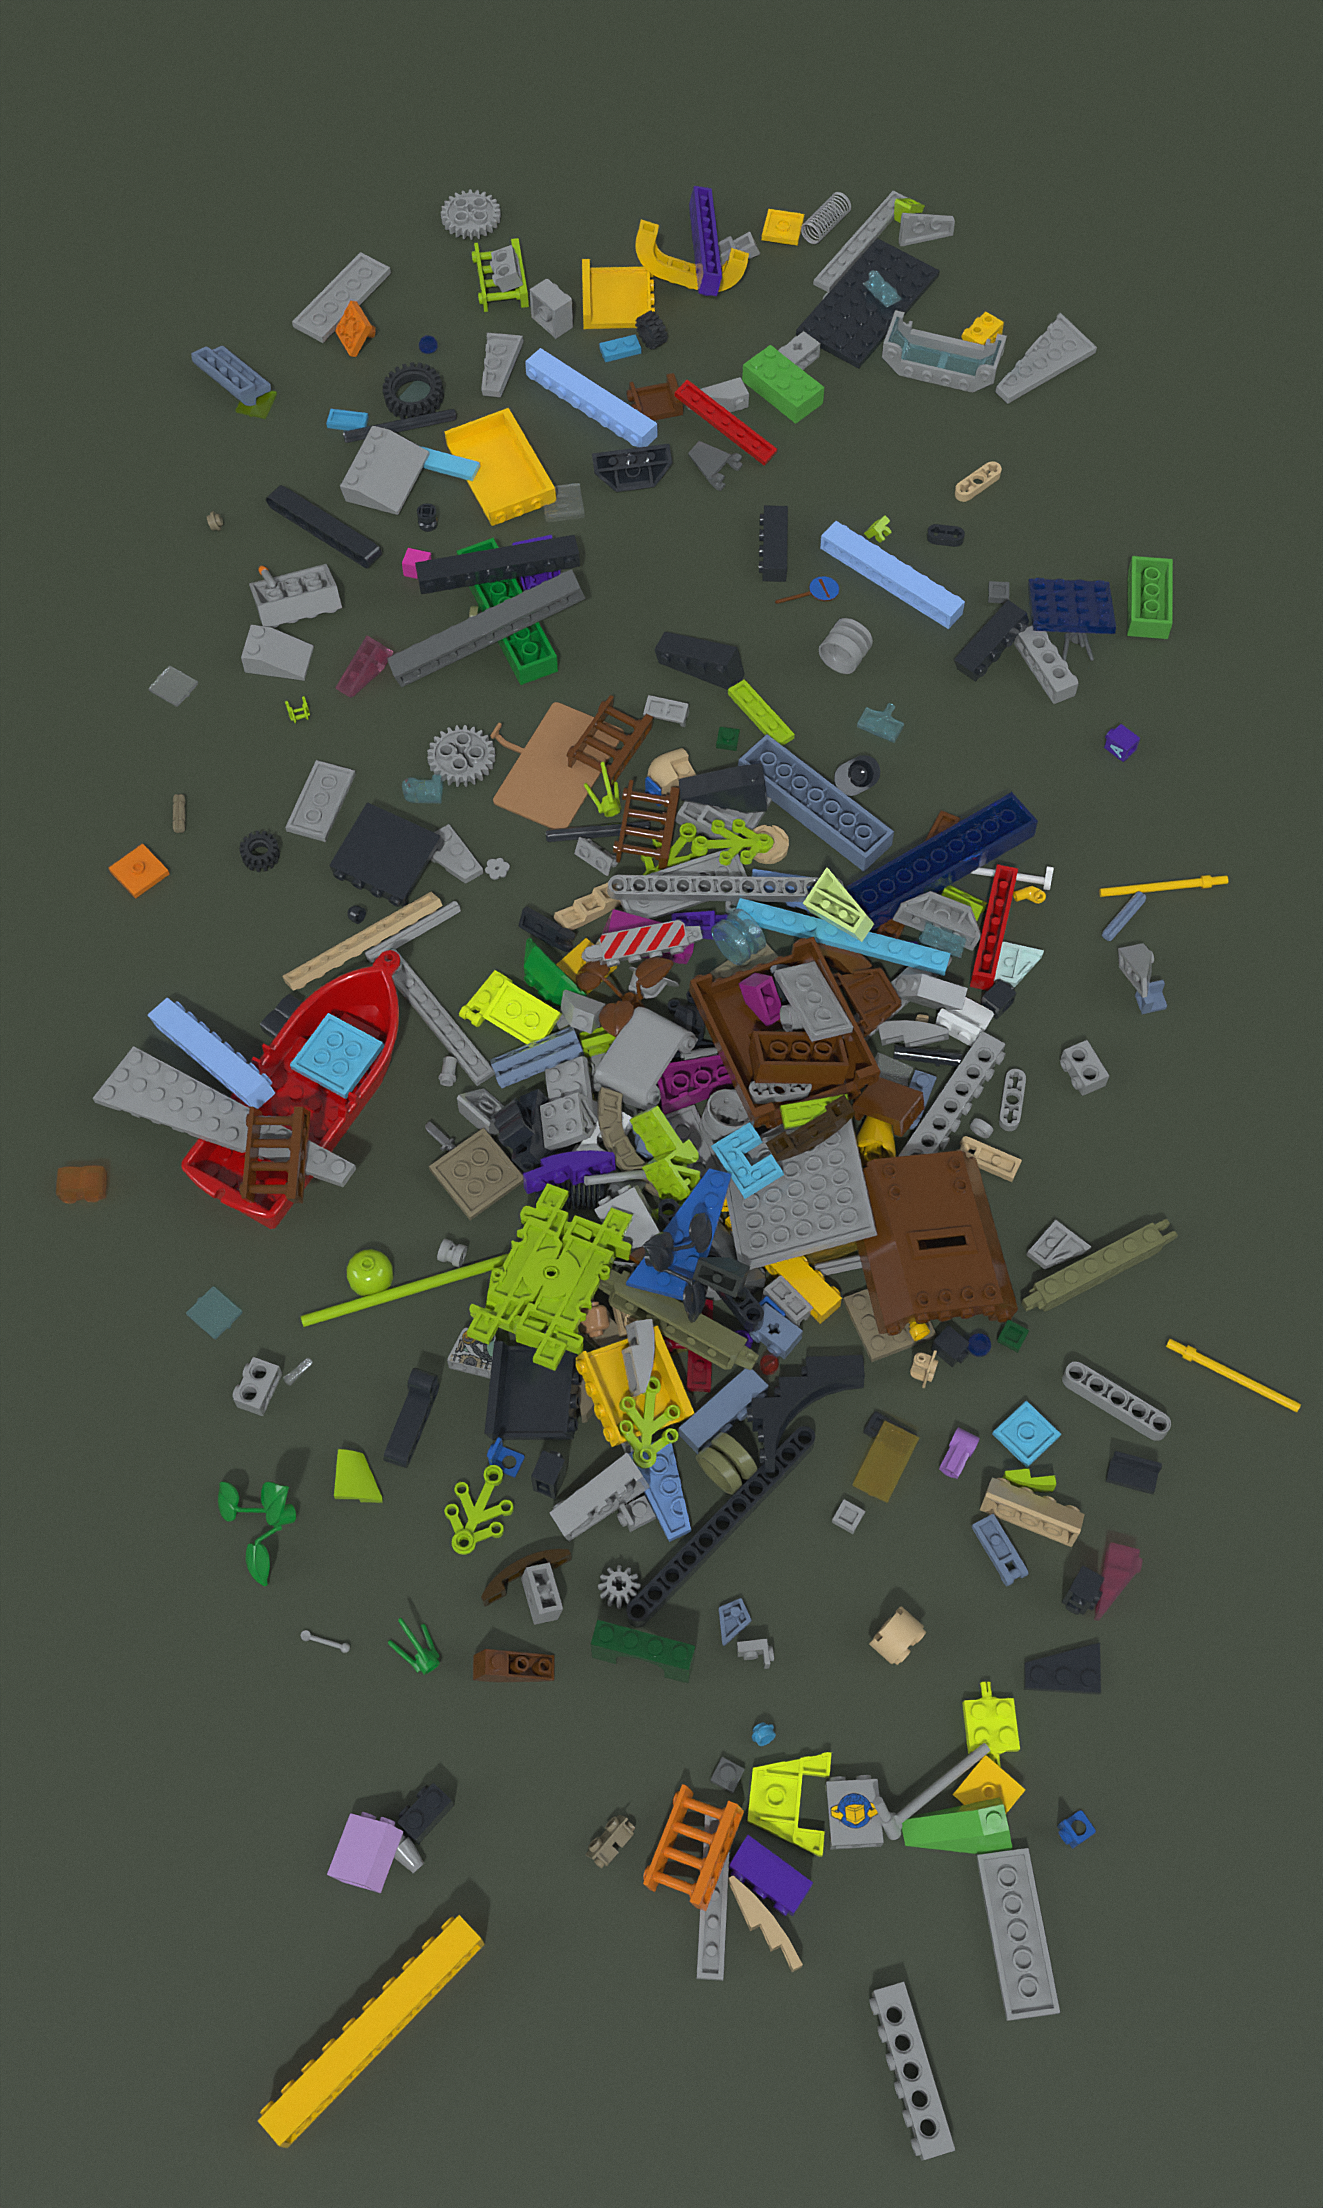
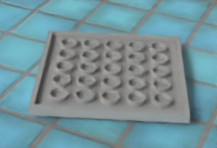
(808, 1209)

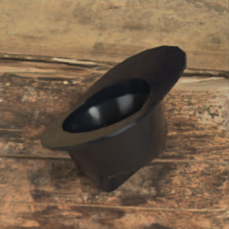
(857, 775)

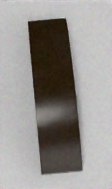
(812, 1133)
(496, 1589)

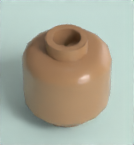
(596, 1320)

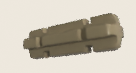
(179, 813)

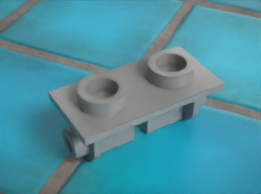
(592, 854)

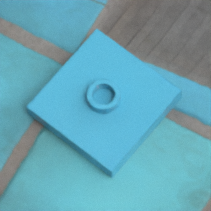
(1026, 1434)

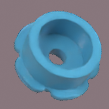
(763, 1734)

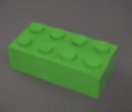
(783, 384)
(1150, 597)

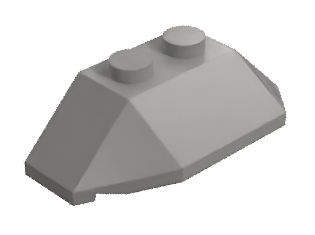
(942, 913)

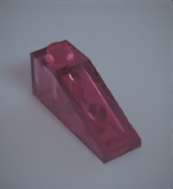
(365, 665)
(1118, 1570)

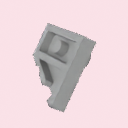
(1057, 1246)

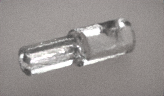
(297, 1372)

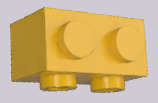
(983, 328)

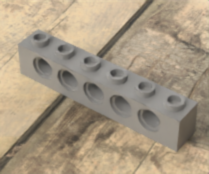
(940, 2141)

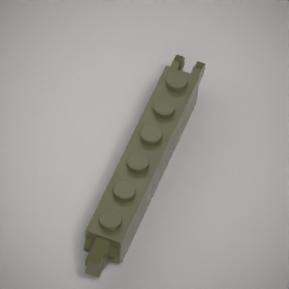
(1098, 1267)
(702, 1336)

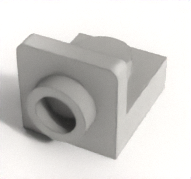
(635, 1513)
(751, 1649)

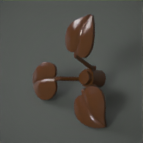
(616, 1016)

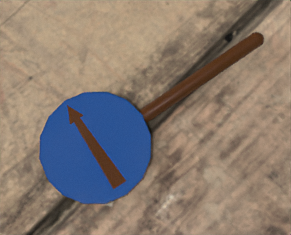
(820, 588)

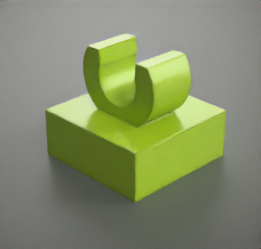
(877, 528)

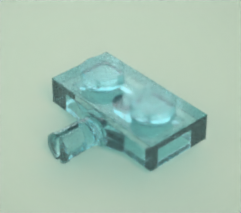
(881, 723)

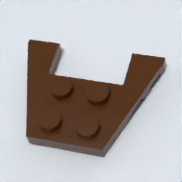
(870, 996)

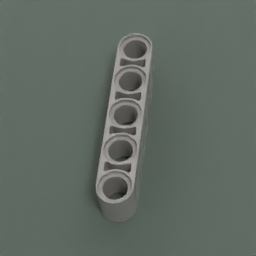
(1128, 1401)

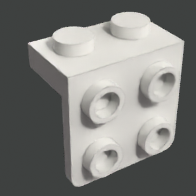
(965, 1023)

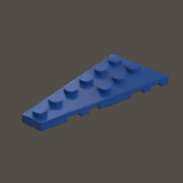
(706, 1197)

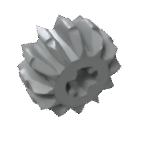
(609, 1586)

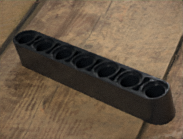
(323, 526)
(740, 1310)

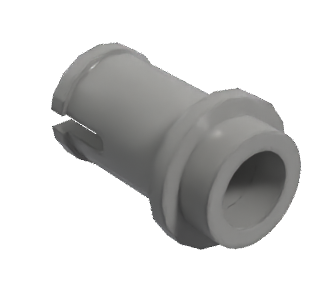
(448, 1076)

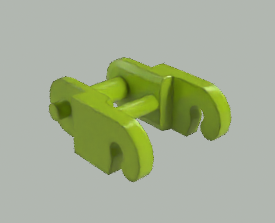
(291, 712)

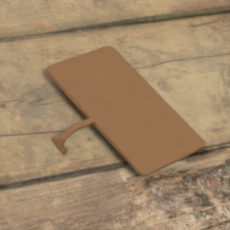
(540, 780)

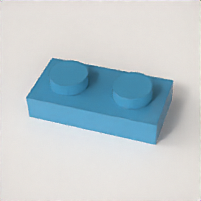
(620, 348)

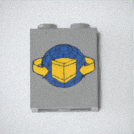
(852, 1813)

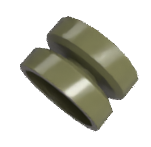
(726, 1463)

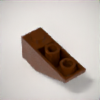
(512, 1666)

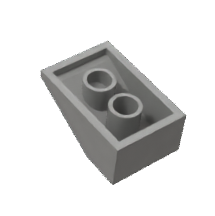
(275, 654)

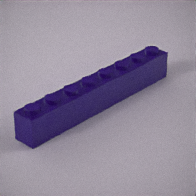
(705, 241)

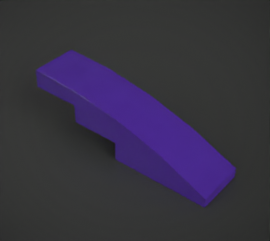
(703, 919)

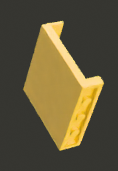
(615, 296)
(608, 1385)

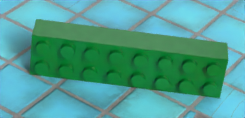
(527, 649)

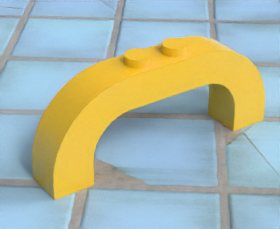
(680, 271)

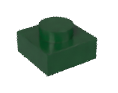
(728, 738)
(1013, 1336)

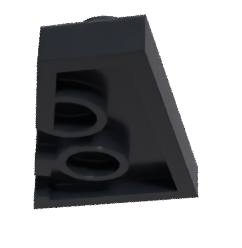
(1066, 1672)

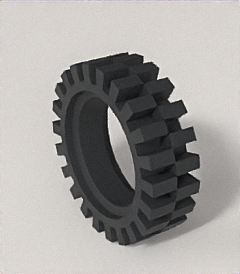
(410, 374)

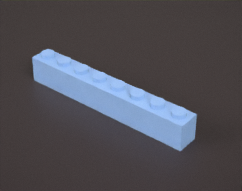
(591, 399)
(892, 574)
(211, 1054)

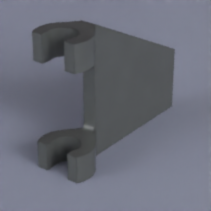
(711, 460)

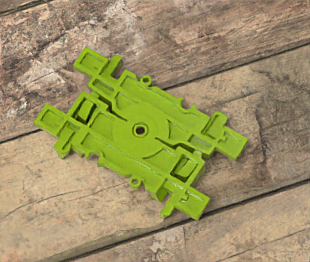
(585, 1257)

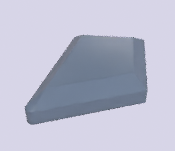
(733, 1620)

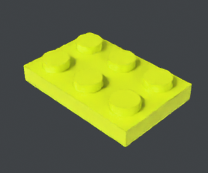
(521, 1014)

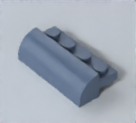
(231, 374)
(536, 1057)

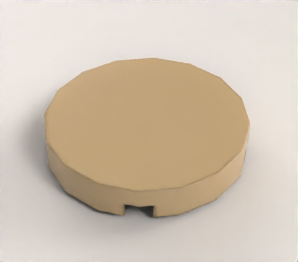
(779, 848)

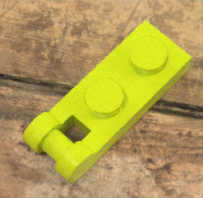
(483, 999)

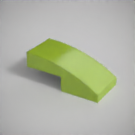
(1022, 1478)

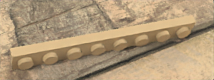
(361, 941)

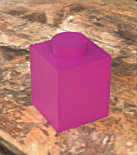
(409, 560)

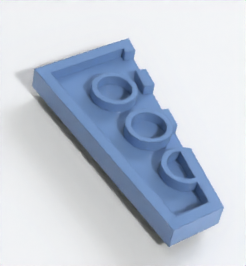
(666, 1493)

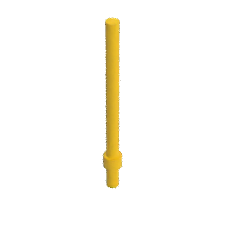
(1203, 882)
(1189, 1353)

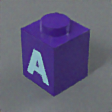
(1121, 742)

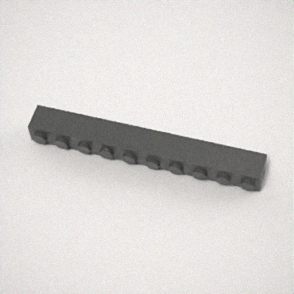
(486, 628)

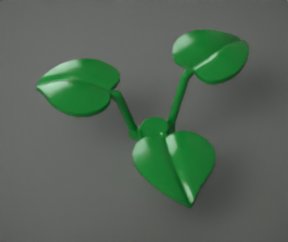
(277, 1514)

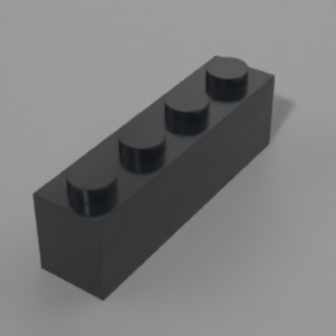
(774, 543)
(992, 641)

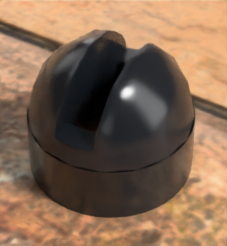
(356, 914)

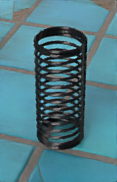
(581, 1201)

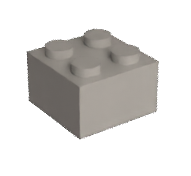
(551, 308)

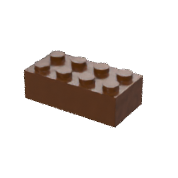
(796, 1059)

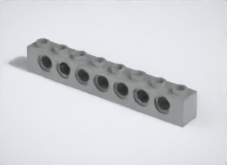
(984, 1047)

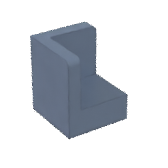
(1154, 1001)

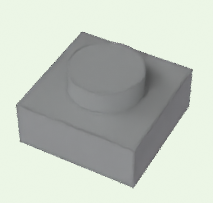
(848, 1516)

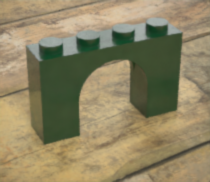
(616, 1641)

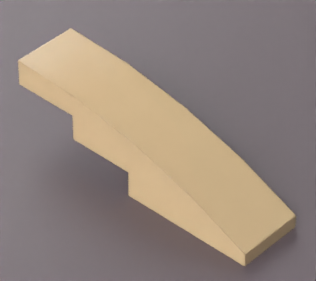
(587, 908)
(757, 1916)

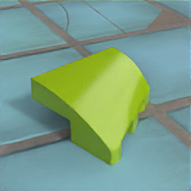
(355, 1478)

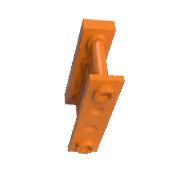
(710, 1866)

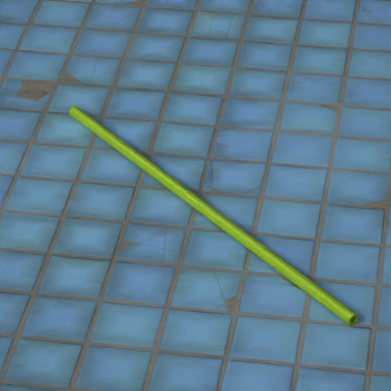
(414, 1287)

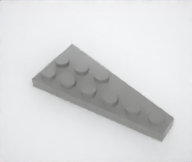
(1049, 356)

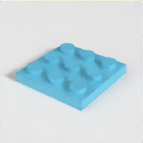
(337, 1055)

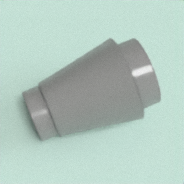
(408, 1854)

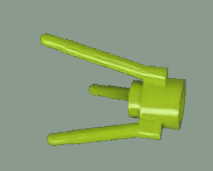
(609, 806)

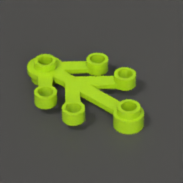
(758, 842)
(676, 848)
(647, 1426)
(477, 1514)

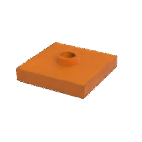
(139, 871)

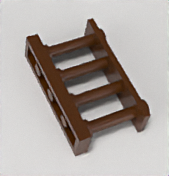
(620, 757)
(664, 836)
(294, 1166)

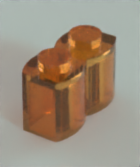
(81, 1183)

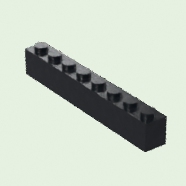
(497, 564)

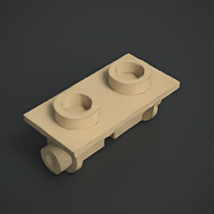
(924, 1367)

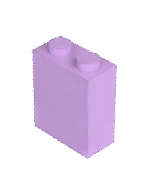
(365, 1851)

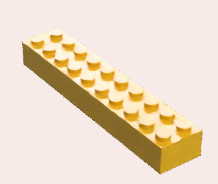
(371, 2032)

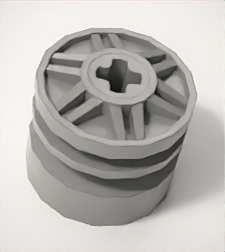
(845, 646)
(722, 1116)

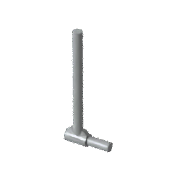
(893, 1822)

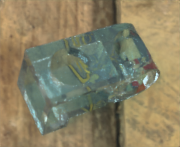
(423, 790)

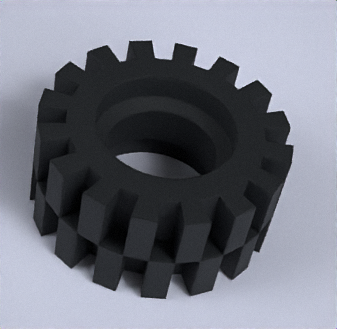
(651, 330)
(254, 842)

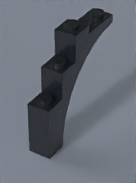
(818, 1379)

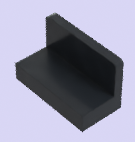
(1133, 1472)

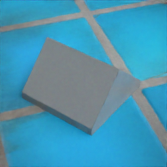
(479, 1109)

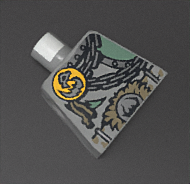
(471, 1355)

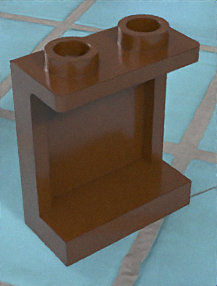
(656, 400)
(890, 1104)

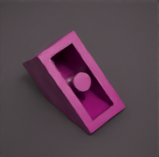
(762, 997)

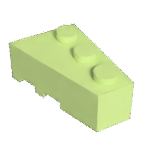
(836, 906)

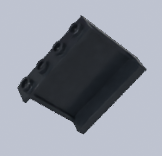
(385, 854)
(529, 1398)

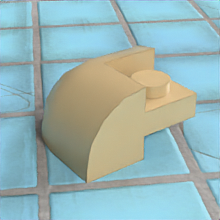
(669, 768)

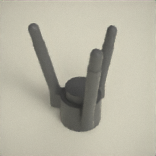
(1076, 638)

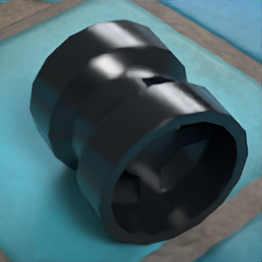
(427, 517)

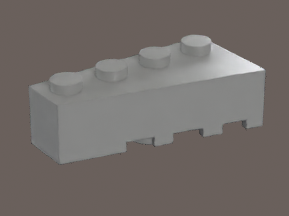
(599, 1497)

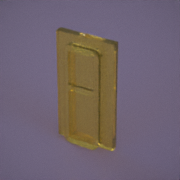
(886, 1461)

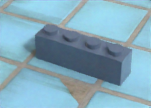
(723, 1410)

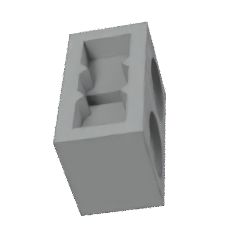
(506, 269)
(1089, 1066)
(262, 1387)

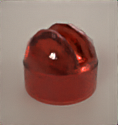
(772, 1367)

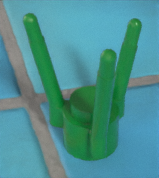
(425, 1660)

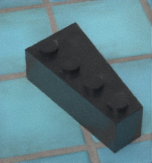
(701, 659)

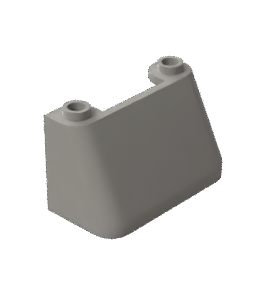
(641, 1057)

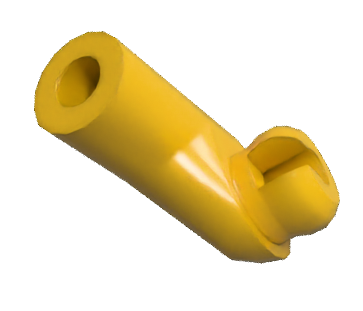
(1030, 893)

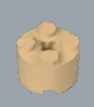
(897, 1635)

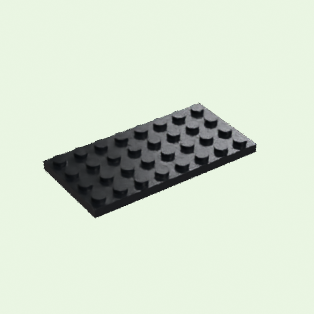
(851, 319)

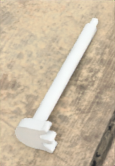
(1046, 881)

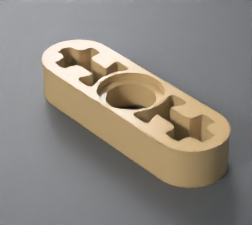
(974, 488)

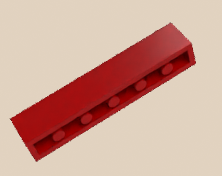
(994, 927)

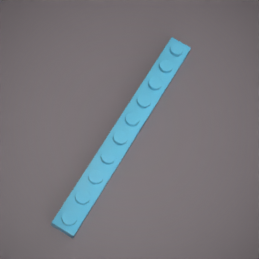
(825, 933)

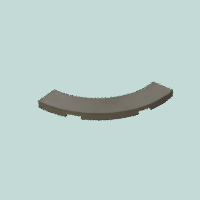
(614, 1137)

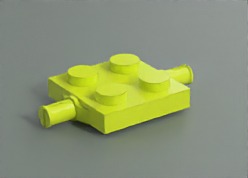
(992, 1723)

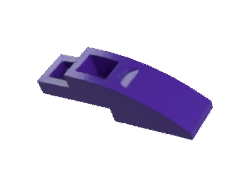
(567, 1166)

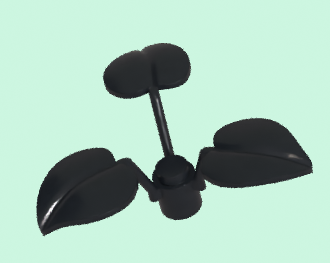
(660, 1256)

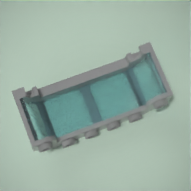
(940, 357)

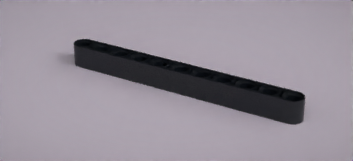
(716, 1535)

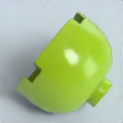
(369, 1272)

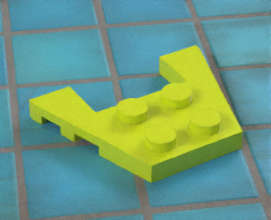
(776, 1800)

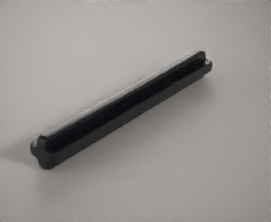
(595, 831)

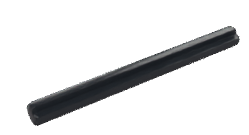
(403, 424)

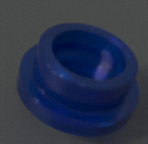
(428, 344)
(979, 1345)

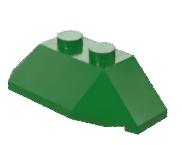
(546, 975)

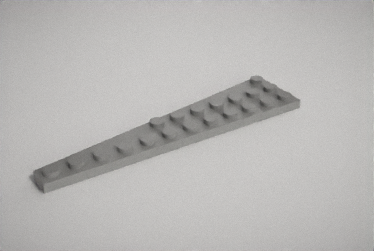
(179, 1101)

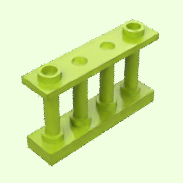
(520, 293)

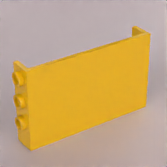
(509, 471)

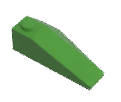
(965, 1829)

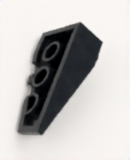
(731, 788)

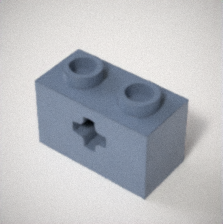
(787, 1337)

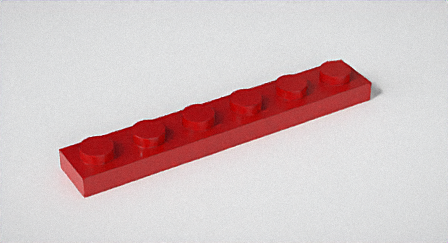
(725, 422)

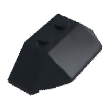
(632, 467)

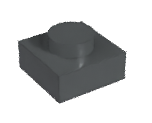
(998, 592)
(727, 1775)

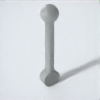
(306, 1636)

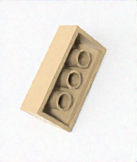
(1032, 1511)

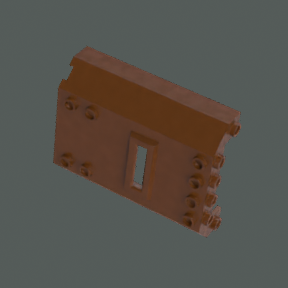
(733, 1022)
(923, 1201)

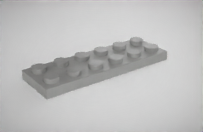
(352, 284)
(702, 866)
(1017, 1934)

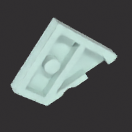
(1015, 962)

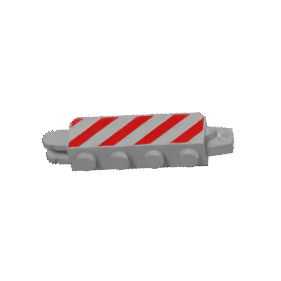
(642, 942)

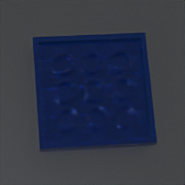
(1071, 606)

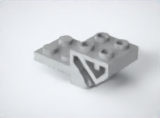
(570, 1108)

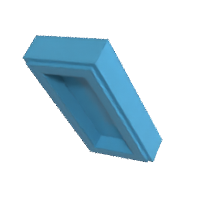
(346, 419)

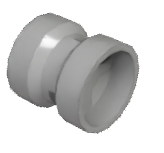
(452, 1253)

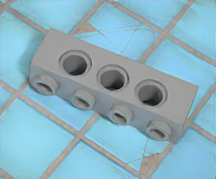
(1046, 664)

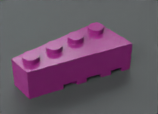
(691, 1082)

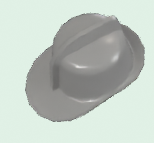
(651, 992)

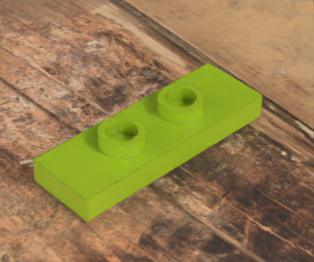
(801, 1113)

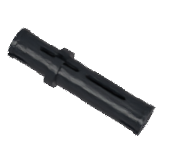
(927, 1056)

